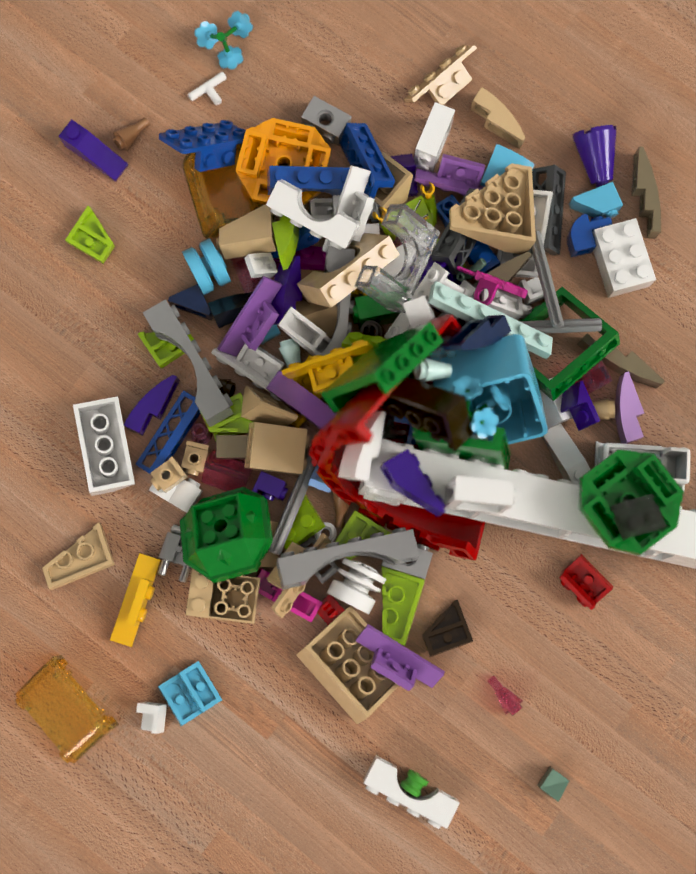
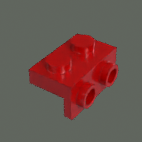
(585, 582)

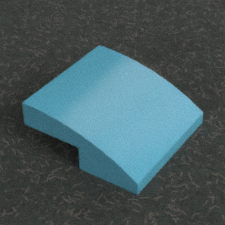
(500, 160)
(189, 693)

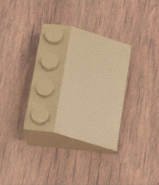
(345, 667)

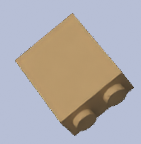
(276, 448)

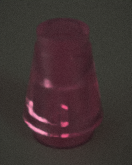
(202, 438)

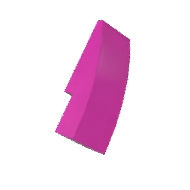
(304, 604)

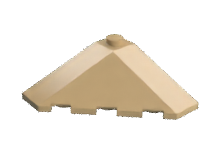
(500, 212)

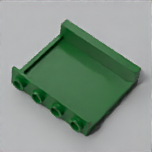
(384, 364)
(486, 451)

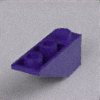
(407, 478)

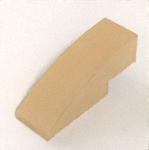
(498, 118)

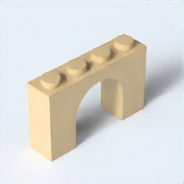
(332, 287)

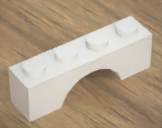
(287, 201)
(436, 806)

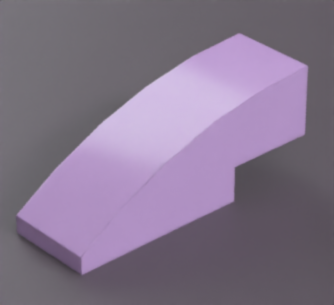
(627, 410)

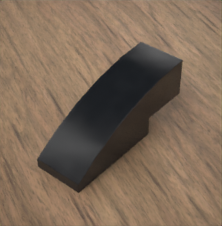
(228, 308)

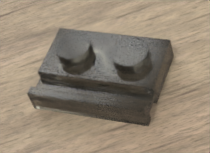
(638, 517)

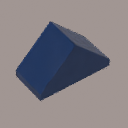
(191, 301)

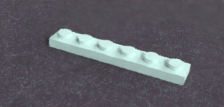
(470, 309)

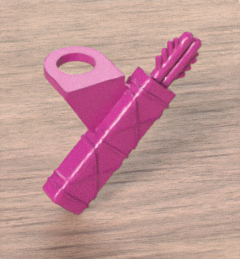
(491, 284)

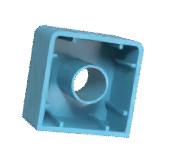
(511, 370)

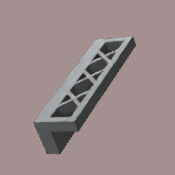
(556, 183)
(452, 245)

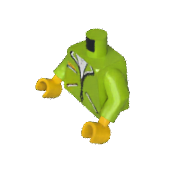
(425, 207)

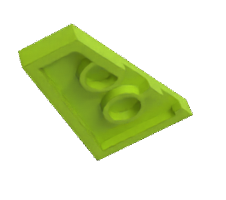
(400, 600)

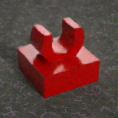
(330, 609)

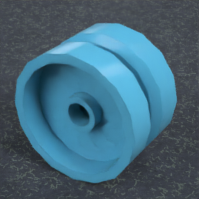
(209, 265)

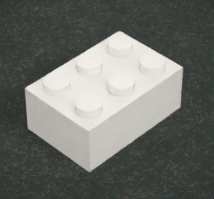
(622, 258)

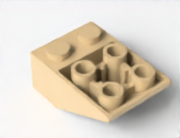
(224, 600)

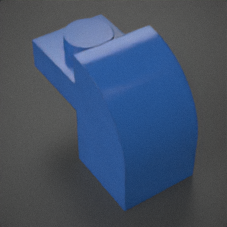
(580, 236)

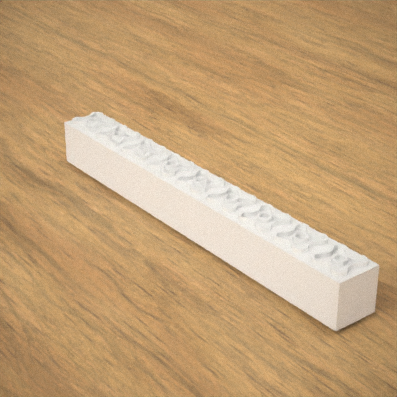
(540, 505)

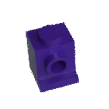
(270, 487)

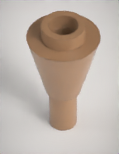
(126, 136)
(340, 509)

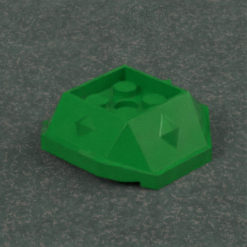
(628, 477)
(238, 547)

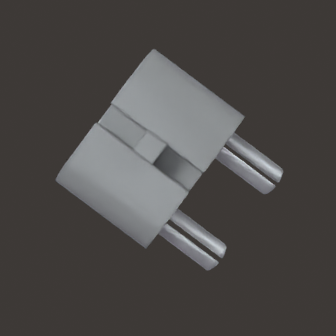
(172, 552)

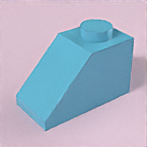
(598, 202)

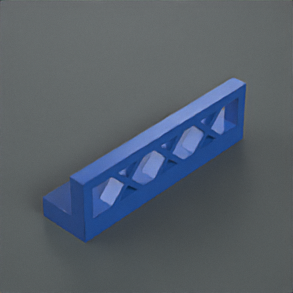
(365, 153)
(175, 437)

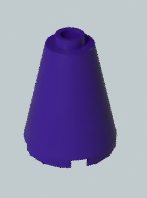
(597, 153)

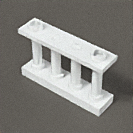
(438, 274)

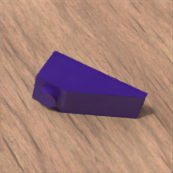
(92, 150)

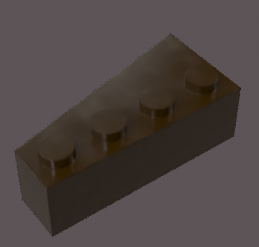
(432, 409)

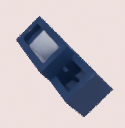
(479, 333)

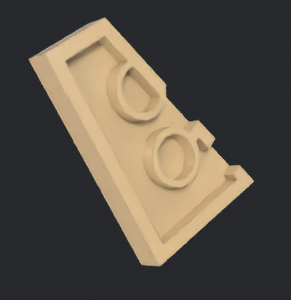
(82, 559)

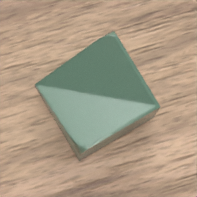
(553, 784)

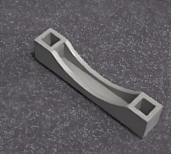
(334, 260)
(209, 398)
(392, 548)

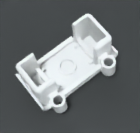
(674, 459)

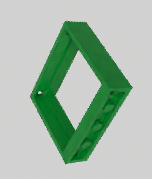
(586, 360)

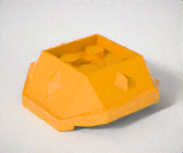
(274, 144)

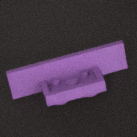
(453, 175)
(253, 320)
(397, 661)

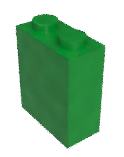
(368, 309)

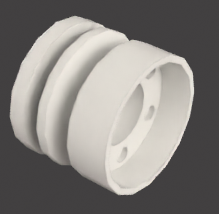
(356, 585)

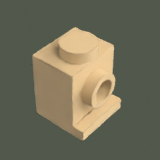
(202, 451)
(176, 475)

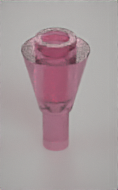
(508, 700)

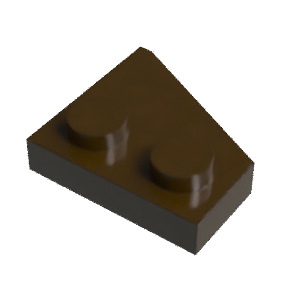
(447, 631)

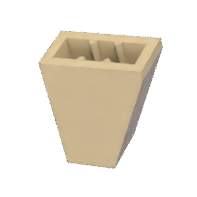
(248, 234)

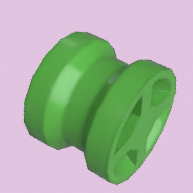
(414, 783)

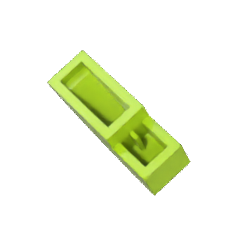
(286, 240)

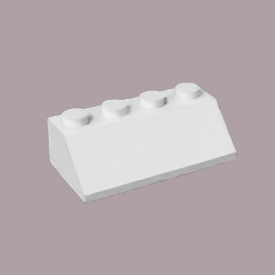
(104, 445)

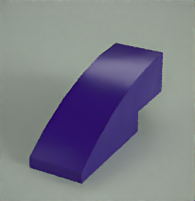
(289, 292)
(152, 405)

